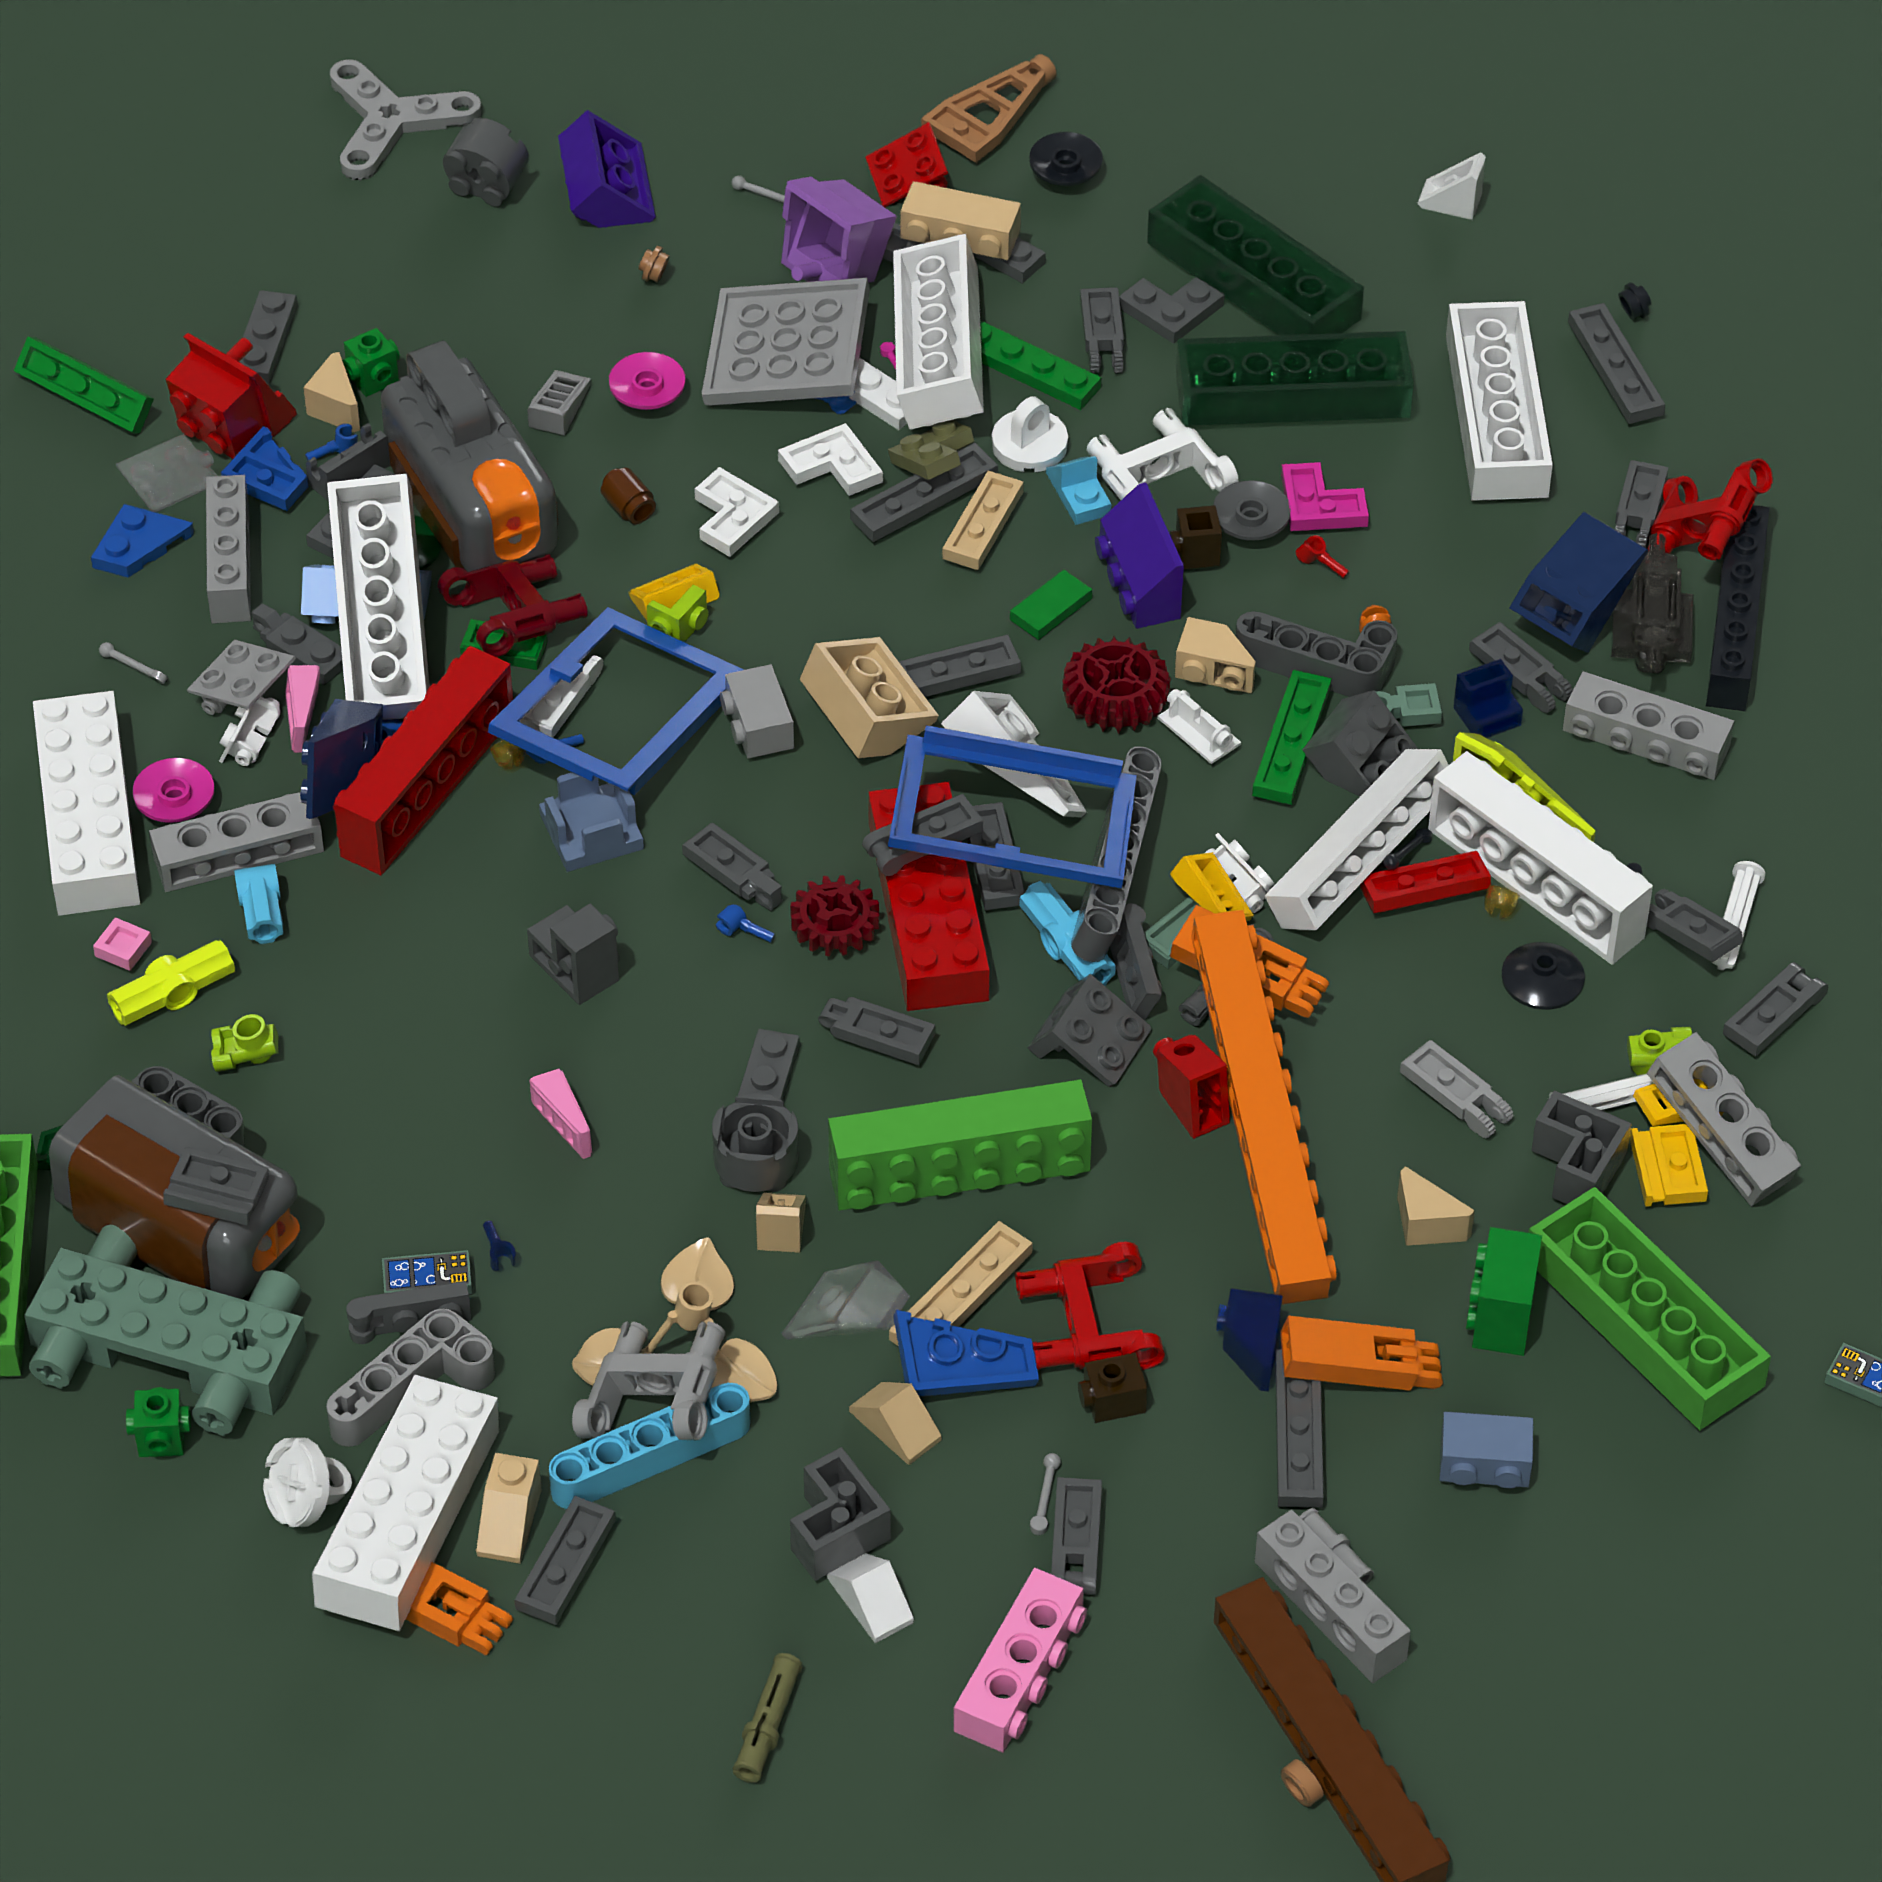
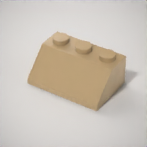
(866, 695)

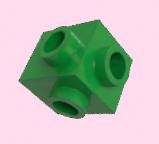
(371, 361)
(158, 1422)

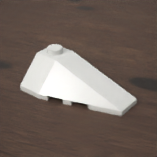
(1003, 718)

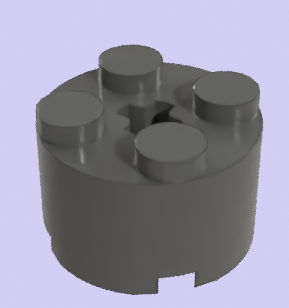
(485, 161)
(755, 1143)

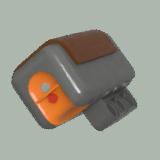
(467, 463)
(120, 1158)

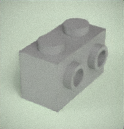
(757, 711)

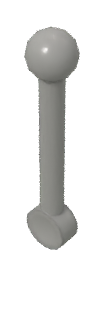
(739, 183)
(107, 650)
(1039, 1523)

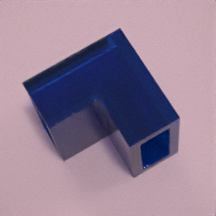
(1486, 700)

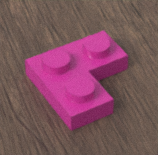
(1320, 508)

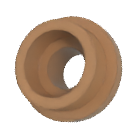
(653, 264)

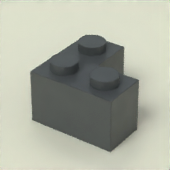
(577, 950)
(1583, 1143)
(844, 1516)

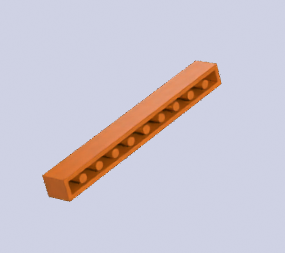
(1261, 1107)

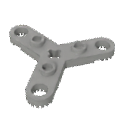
(410, 114)

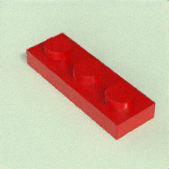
(1425, 882)

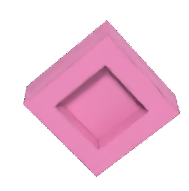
(122, 944)

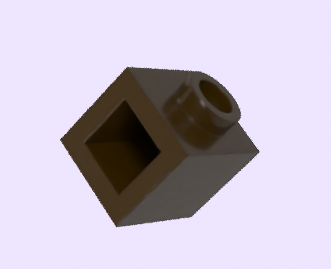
(1198, 536)
(1113, 1388)

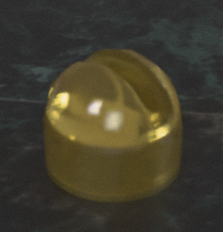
(507, 754)
(1501, 899)

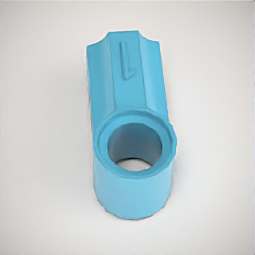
(259, 896)

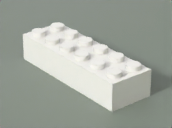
(937, 332)
(1498, 401)
(379, 592)
(86, 803)
(1540, 857)
(405, 1502)

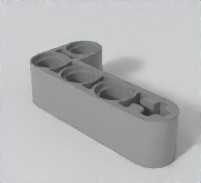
(360, 1409)

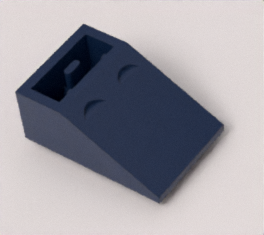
(1579, 582)
(337, 750)

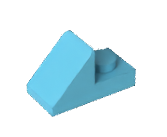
(1080, 489)

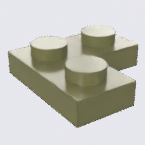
(932, 451)

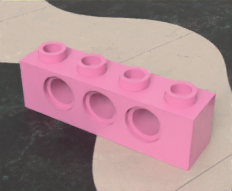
(1041, 1602)

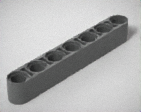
(1101, 904)

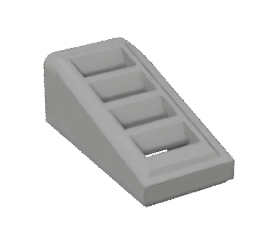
(552, 419)

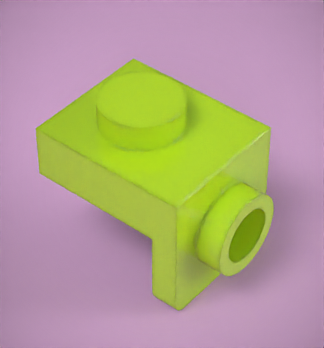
(683, 618)

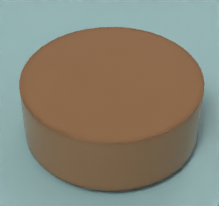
(1301, 1783)

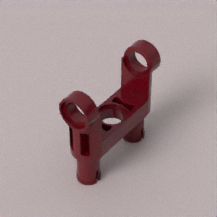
(512, 582)

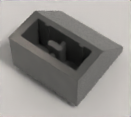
(1357, 743)

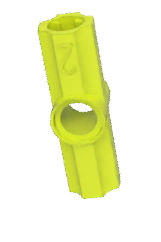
(170, 982)

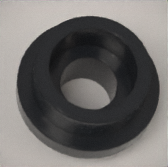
(1635, 300)

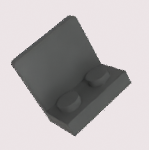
(1093, 1029)

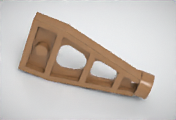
(970, 135)

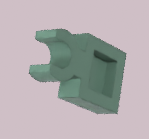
(1414, 704)

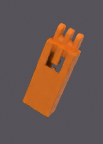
(1297, 986)
(1349, 1352)
(472, 1608)

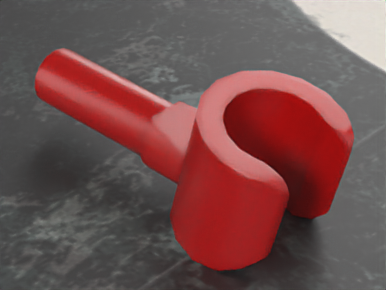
(1314, 549)

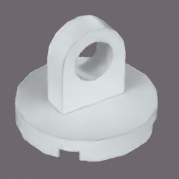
(1030, 437)
(300, 1482)

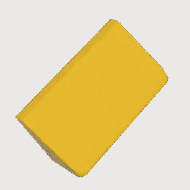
(673, 586)

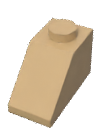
(508, 1507)

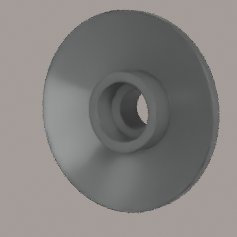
(1252, 510)

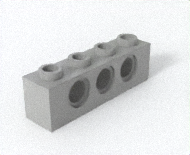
(228, 549)
(1648, 725)
(234, 840)
(1724, 1140)
(1332, 1596)

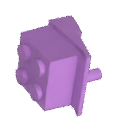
(833, 231)

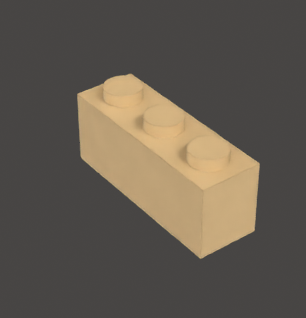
(942, 212)

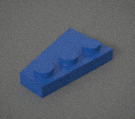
(961, 1360)

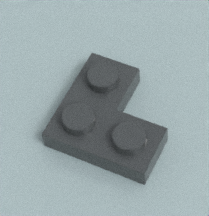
(1171, 314)

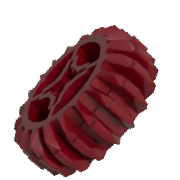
(1116, 684)

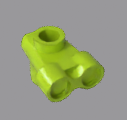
(244, 1042)
(1651, 1043)

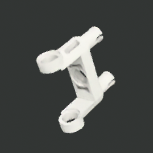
(1178, 450)

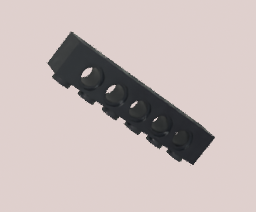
(1737, 613)

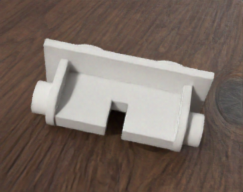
(1197, 727)
(242, 740)
(1250, 883)

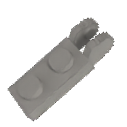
(1456, 1088)

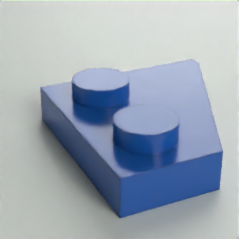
(137, 539)

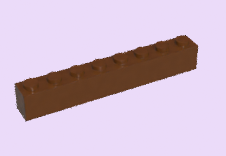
(1328, 1736)

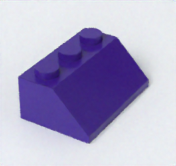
(605, 173)
(1141, 559)

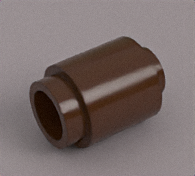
(628, 495)

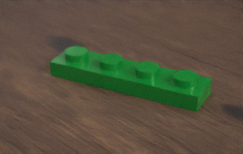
(1037, 367)
(83, 384)
(1292, 730)

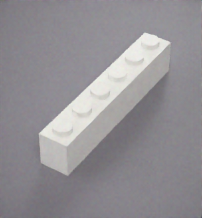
(1357, 841)

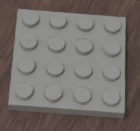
(786, 341)

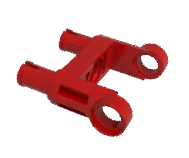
(1719, 515)
(1070, 1281)

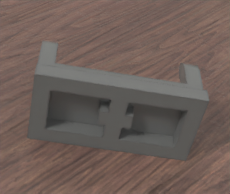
(351, 463)

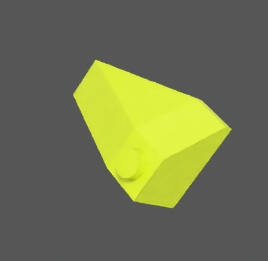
(1516, 771)

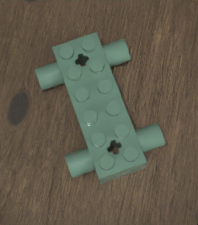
(229, 1346)

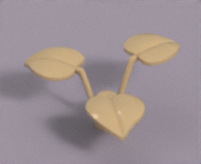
(697, 1284)

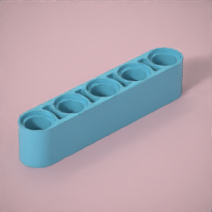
(635, 1459)

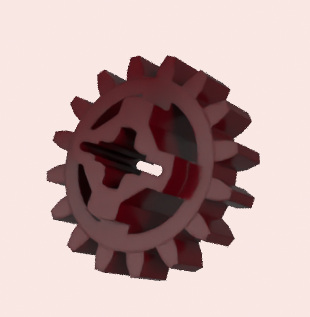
(834, 915)

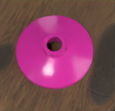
(647, 380)
(173, 790)

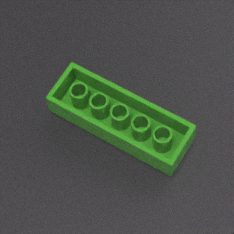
(959, 1145)
(17, 1206)
(1649, 1309)

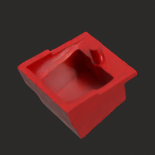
(223, 398)

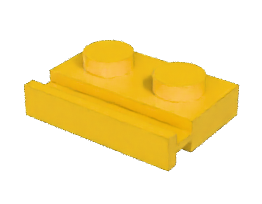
(1668, 1165)

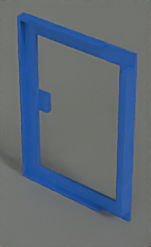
(567, 668)
(1022, 758)

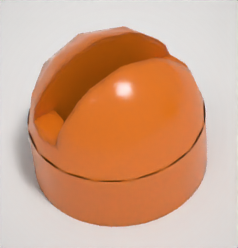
(1373, 613)

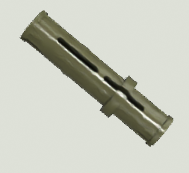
(761, 1733)

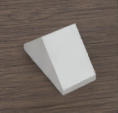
(1456, 188)
(872, 1595)

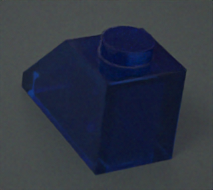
(1251, 1332)

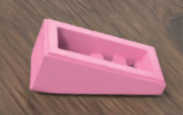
(301, 696)
(559, 1107)

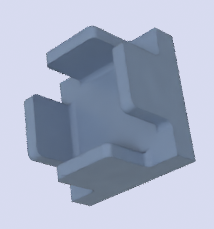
(590, 821)

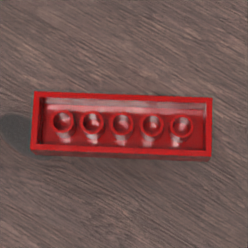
(422, 761)
(932, 918)

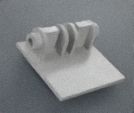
(239, 676)

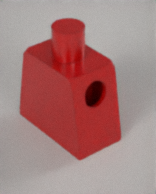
(1193, 1083)

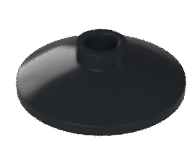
(1065, 158)
(1543, 975)

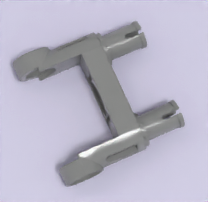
(632, 1373)

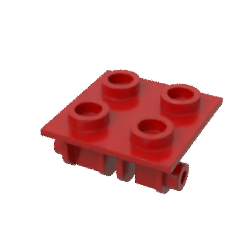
(907, 160)

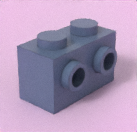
(1486, 1449)

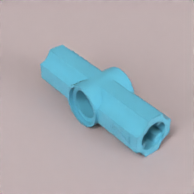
(1056, 930)

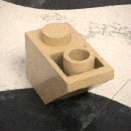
(1214, 657)

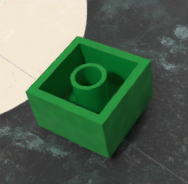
(1503, 1290)

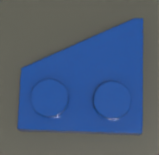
(268, 471)

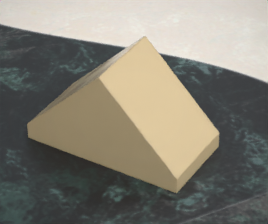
(331, 396)
(1431, 1213)
(780, 1222)
(898, 1419)

